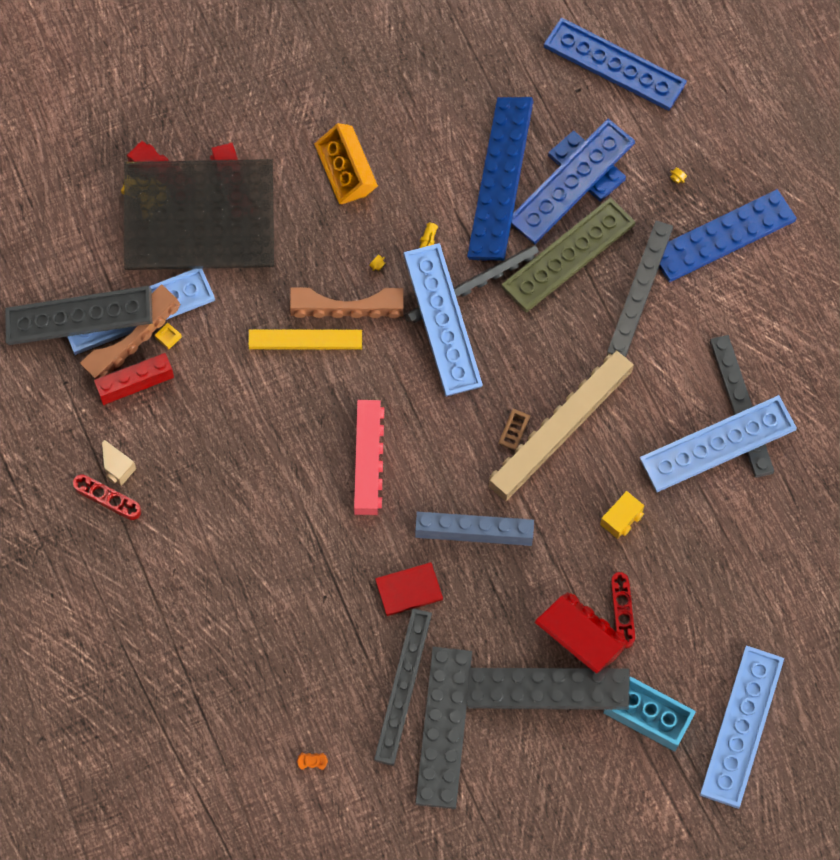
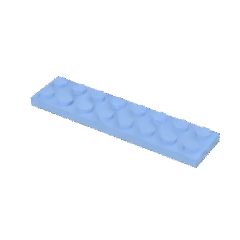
(190, 290)
(442, 319)
(717, 443)
(742, 727)

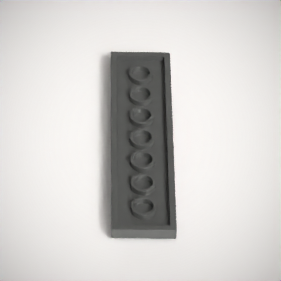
(79, 315)
(548, 688)
(444, 728)

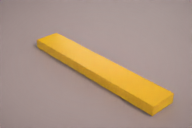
(305, 339)

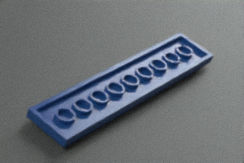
(500, 179)

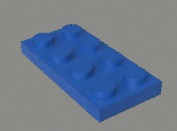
(605, 184)

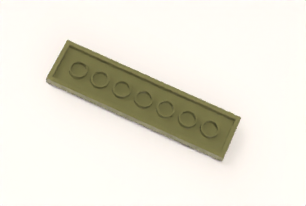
(568, 255)

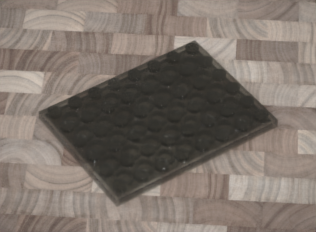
(198, 214)

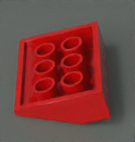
(582, 632)

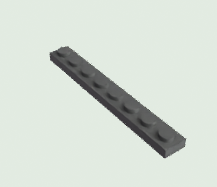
(481, 279)
(640, 288)
(739, 398)
(403, 687)

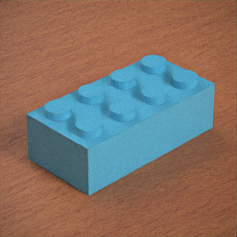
(654, 715)

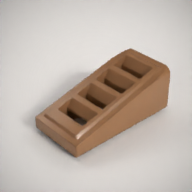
(518, 414)

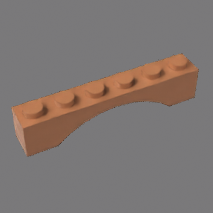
(309, 303)
(105, 360)

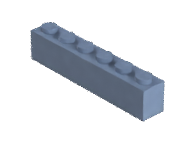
(474, 528)

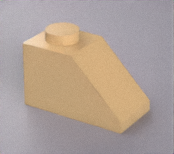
(116, 464)

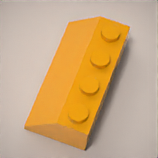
(345, 164)

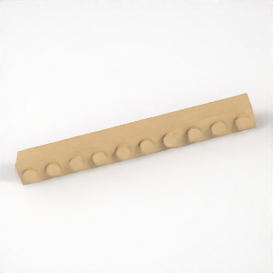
(560, 425)

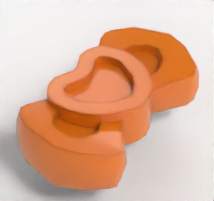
(312, 760)

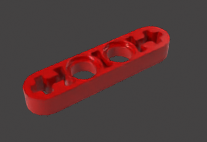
(105, 499)
(623, 609)

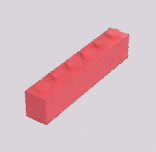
(367, 457)

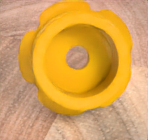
(678, 175)
(377, 263)

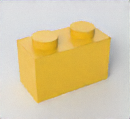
(622, 515)

